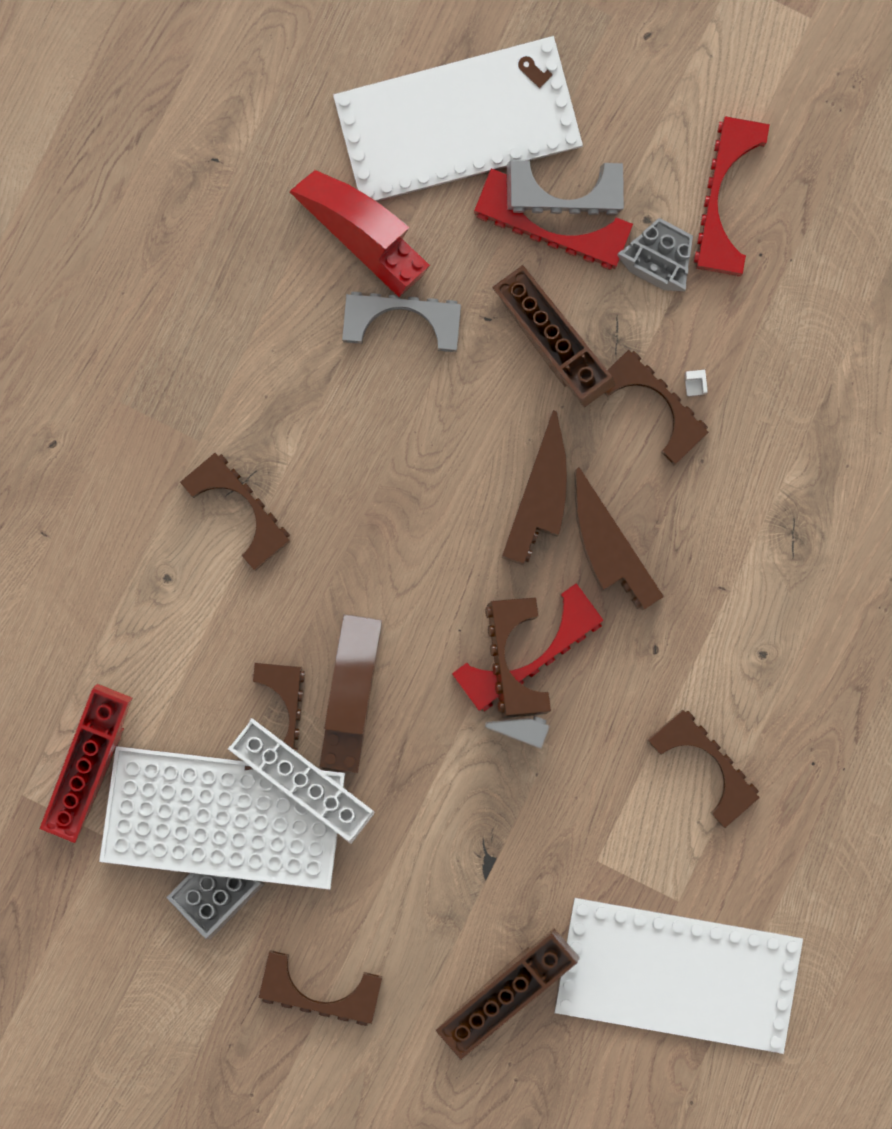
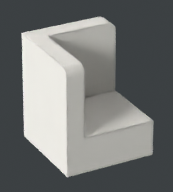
(695, 383)

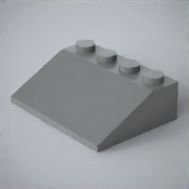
(527, 730)
(212, 900)

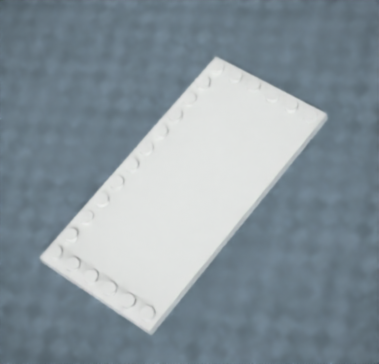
(456, 121)
(212, 821)
(680, 975)

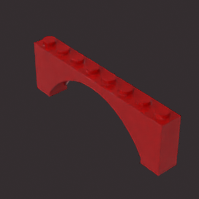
(596, 246)
(716, 249)
(577, 619)

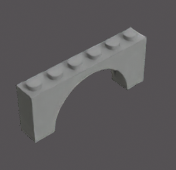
(526, 194)
(364, 309)

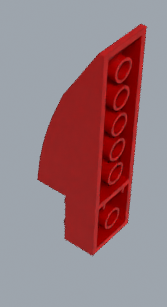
(363, 228)
(86, 762)

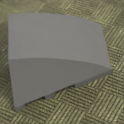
(660, 256)

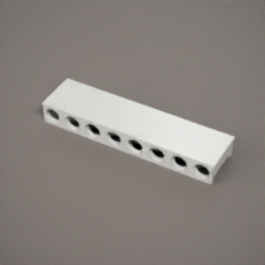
(301, 781)

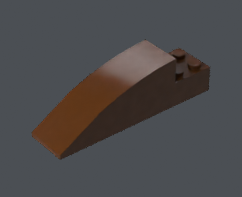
(554, 337)
(543, 498)
(608, 549)
(350, 693)
(507, 993)

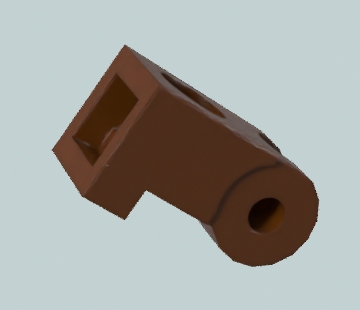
(533, 72)

